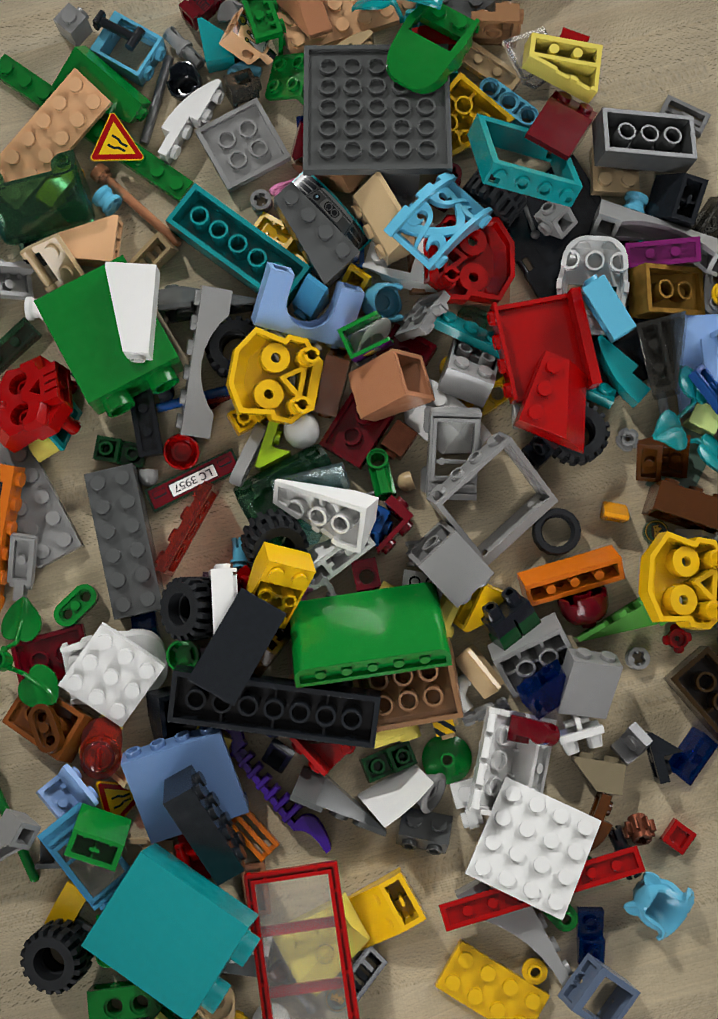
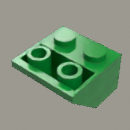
(98, 837)

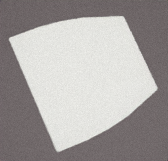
(396, 794)

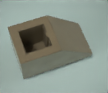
(601, 774)

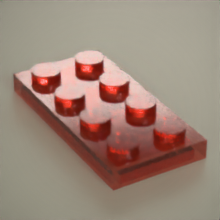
(192, 519)

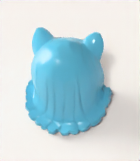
(660, 904)

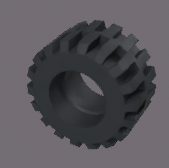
(505, 203)
(221, 336)
(597, 440)
(270, 526)
(187, 608)
(41, 965)

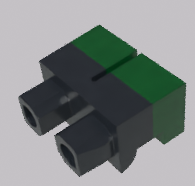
(509, 618)

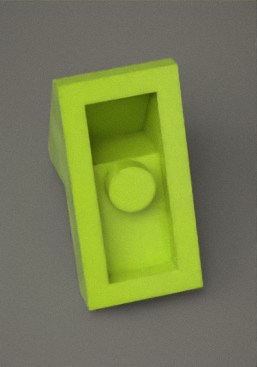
(268, 453)

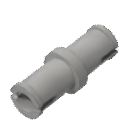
(183, 47)

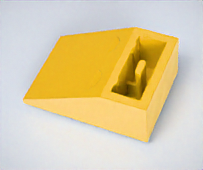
(281, 577)
(387, 907)

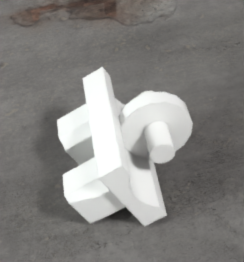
(577, 729)

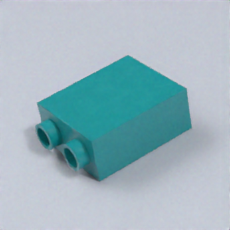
(173, 933)

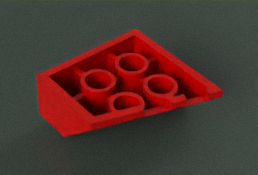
(555, 402)

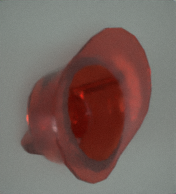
(101, 748)

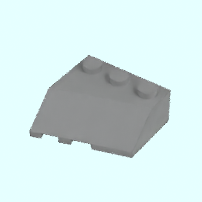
(531, 652)

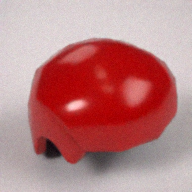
(181, 451)

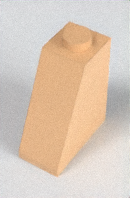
(95, 241)

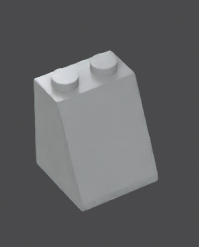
(450, 563)

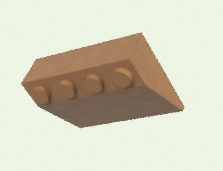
(416, 696)

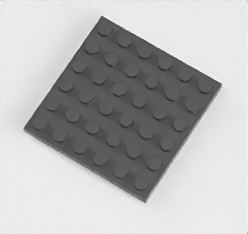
(366, 121)

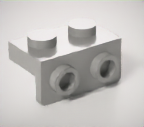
(15, 280)

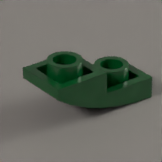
(117, 452)
(388, 761)

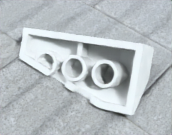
(336, 512)

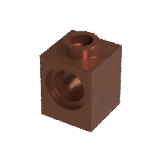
(398, 440)

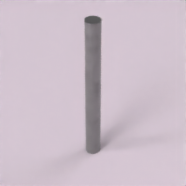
(156, 100)

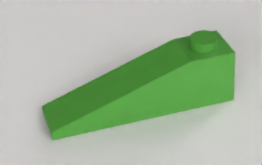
(625, 619)

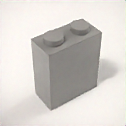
(589, 682)

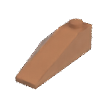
(308, 16)

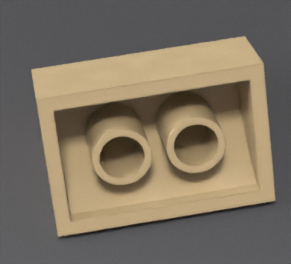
(376, 208)

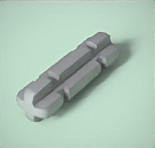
(479, 712)

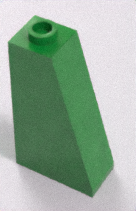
(127, 101)

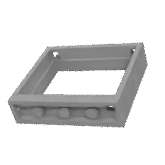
(520, 520)

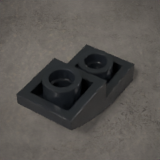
(539, 451)

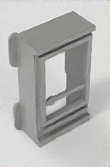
(449, 414)

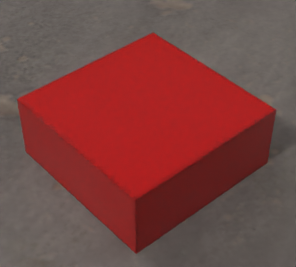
(678, 836)

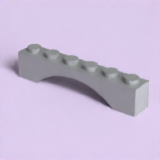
(631, 225)
(212, 309)

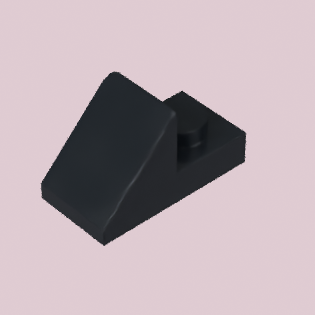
(656, 751)

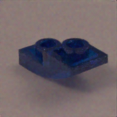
(590, 933)

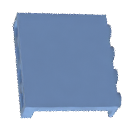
(152, 764)

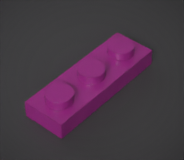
(664, 251)

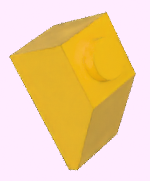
(470, 614)

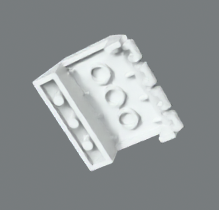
(505, 758)

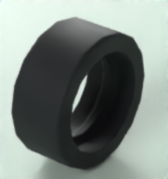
(574, 527)

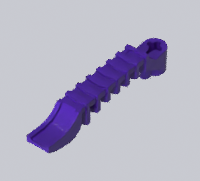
(306, 822)

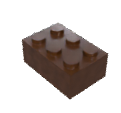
(682, 506)

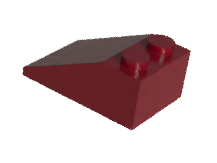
(561, 125)

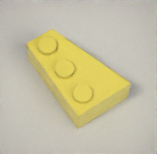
(564, 63)

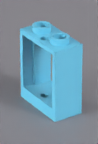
(107, 41)
(607, 308)

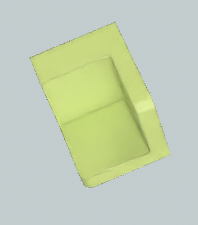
(702, 420)

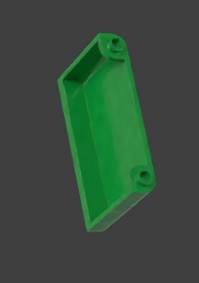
(368, 635)

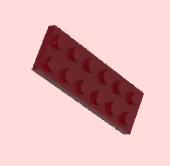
(354, 437)

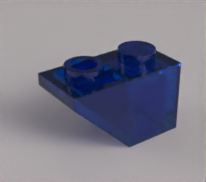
(543, 690)

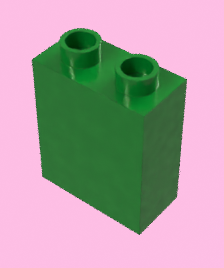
(88, 337)

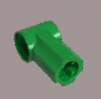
(380, 475)

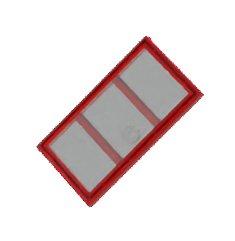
(303, 943)

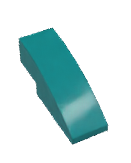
(619, 371)

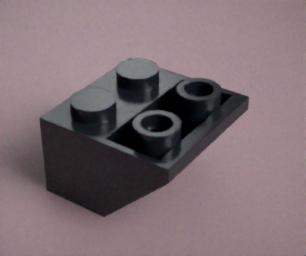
(676, 198)

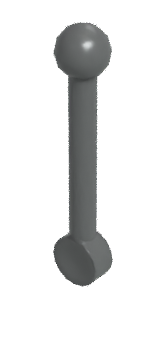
(535, 234)

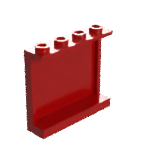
(538, 325)

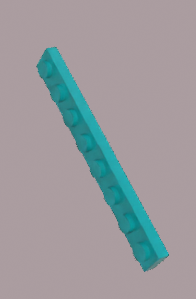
(480, 338)

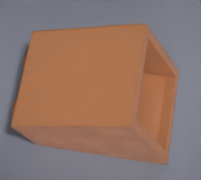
(390, 385)

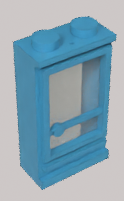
(93, 882)

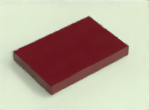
(46, 650)

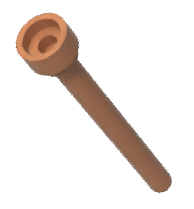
(102, 175)

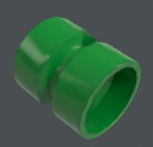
(183, 653)

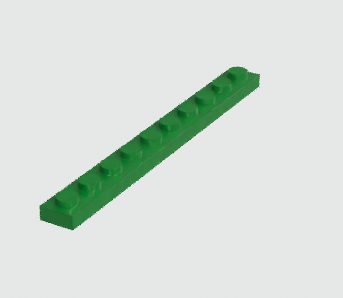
(149, 168)

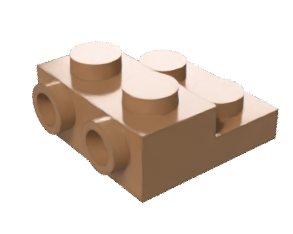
(498, 25)

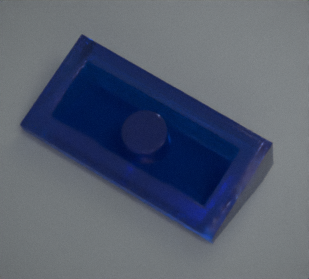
(697, 750)

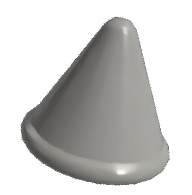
(434, 794)

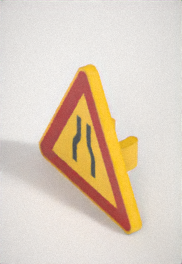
(115, 143)
(115, 798)

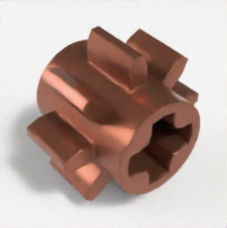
(639, 829)

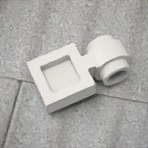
(460, 793)

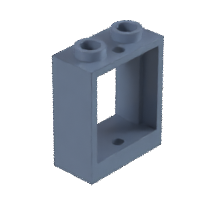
(593, 972)

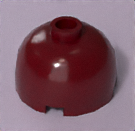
(585, 607)

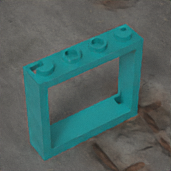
(490, 133)

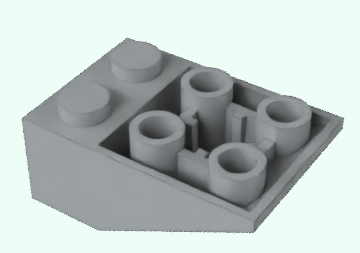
(468, 373)

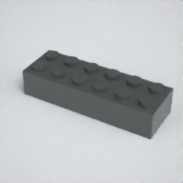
(125, 541)

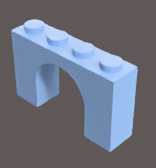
(272, 314)

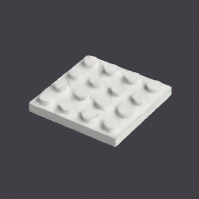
(533, 848)

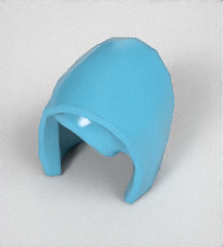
(384, 299)

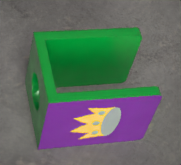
(357, 325)

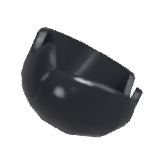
(183, 80)

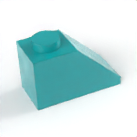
(215, 55)

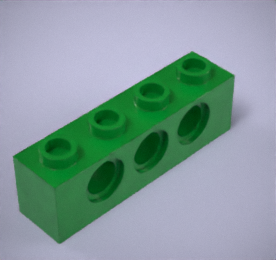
(101, 1007)

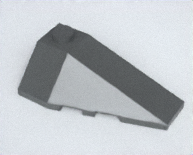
(177, 305)
(323, 793)

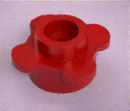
(684, 638)

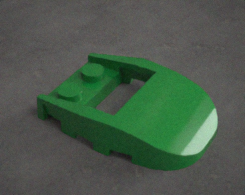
(420, 62)

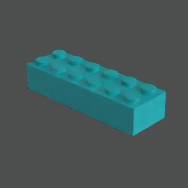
(231, 240)

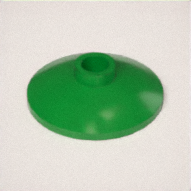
(455, 747)

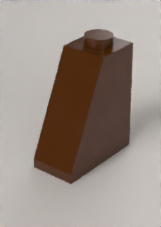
(333, 382)

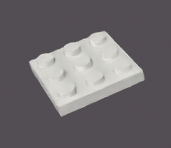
(112, 674)

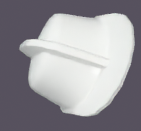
(371, 334)

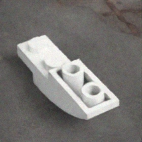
(191, 112)

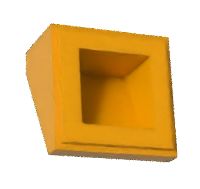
(614, 512)

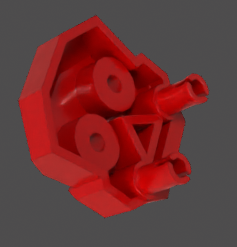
(489, 261)
(36, 403)

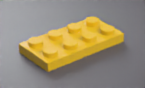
(489, 986)

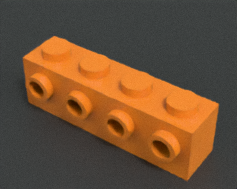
(571, 575)

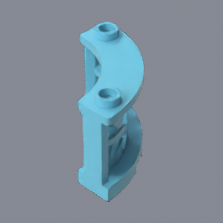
(455, 197)

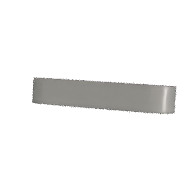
(248, 455)

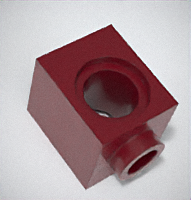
(362, 565)

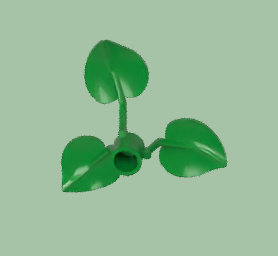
(24, 624)

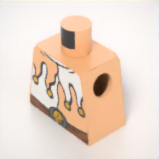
(240, 41)

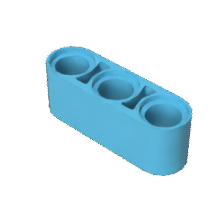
(504, 95)

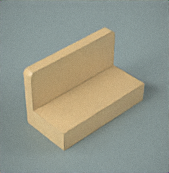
(479, 671)

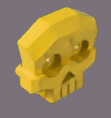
(254, 372)
(666, 579)

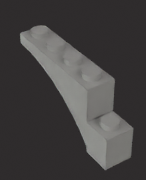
(16, 832)
(528, 928)

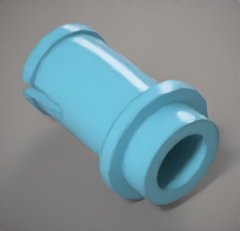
(238, 556)

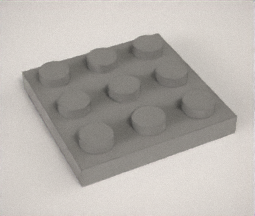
(243, 145)

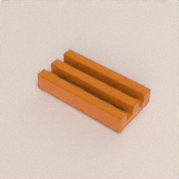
(267, 849)

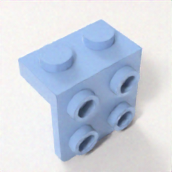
(66, 791)

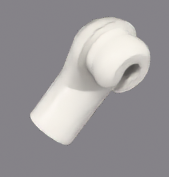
(463, 686)

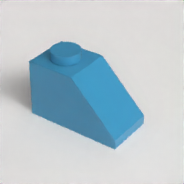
(310, 299)

